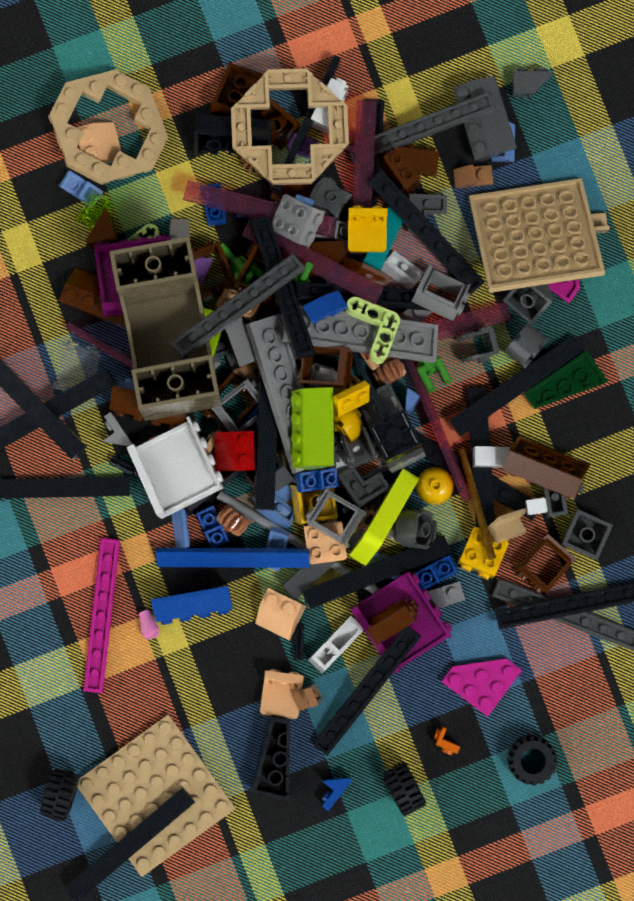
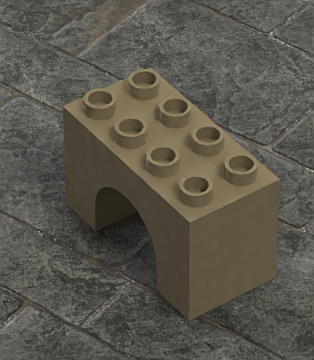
(159, 304)

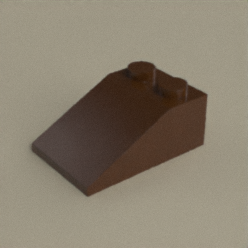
(232, 88)

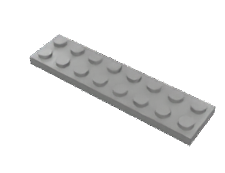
(412, 340)
(278, 373)

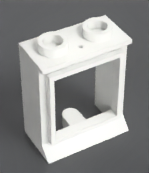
(320, 115)

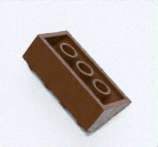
(83, 294)
(125, 402)
(546, 467)

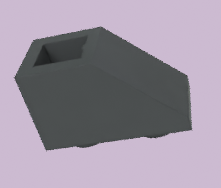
(527, 83)

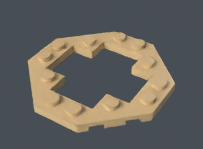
(146, 116)
(261, 156)

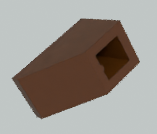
(423, 160)

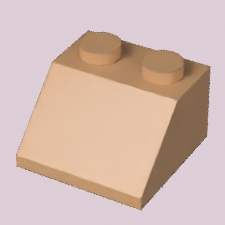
(100, 141)
(279, 613)

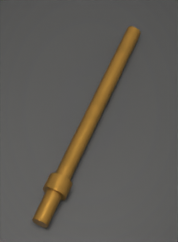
(486, 539)

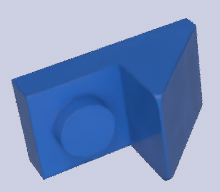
(338, 786)

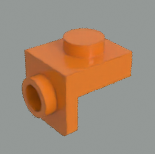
(447, 746)

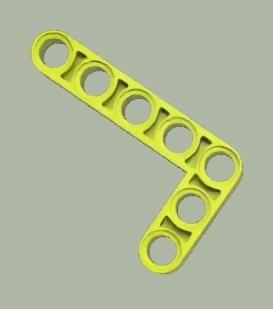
(384, 517)

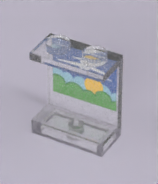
(76, 365)

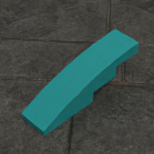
(377, 259)

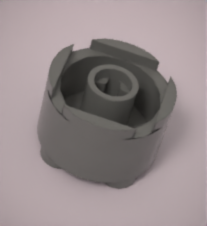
(526, 345)
(415, 528)

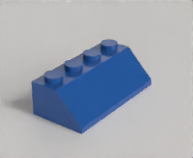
(191, 604)

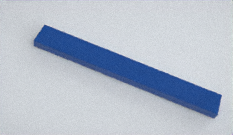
(233, 557)

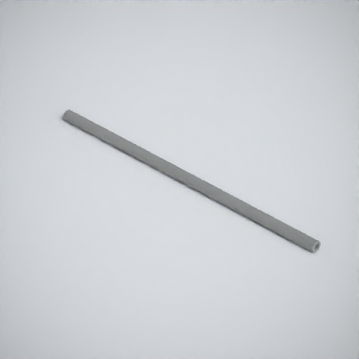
(268, 524)

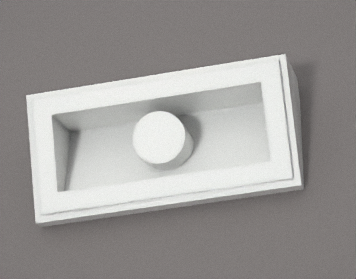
(402, 270)

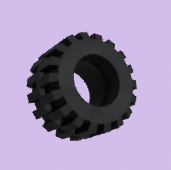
(547, 767)
(404, 789)
(59, 794)

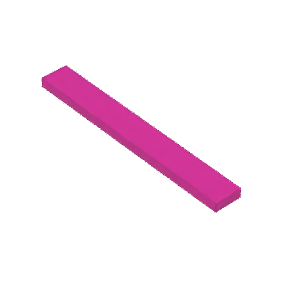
(101, 615)

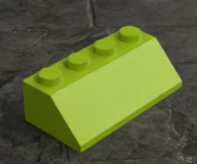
(312, 428)

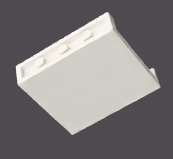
(176, 468)

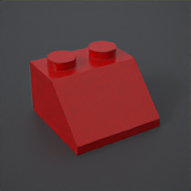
(234, 451)

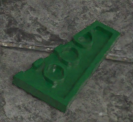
(569, 380)

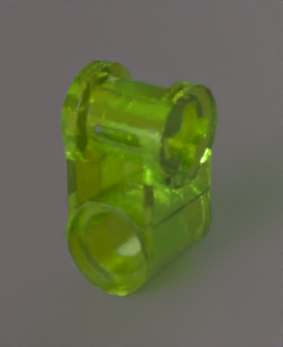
(91, 211)

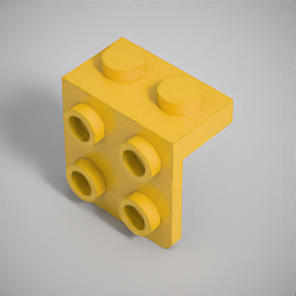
(367, 229)
(349, 399)
(476, 559)

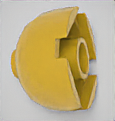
(349, 424)
(435, 485)

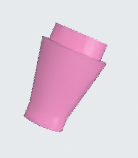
(149, 628)

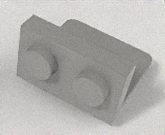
(297, 220)

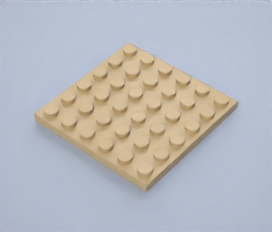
(536, 235)
(144, 777)

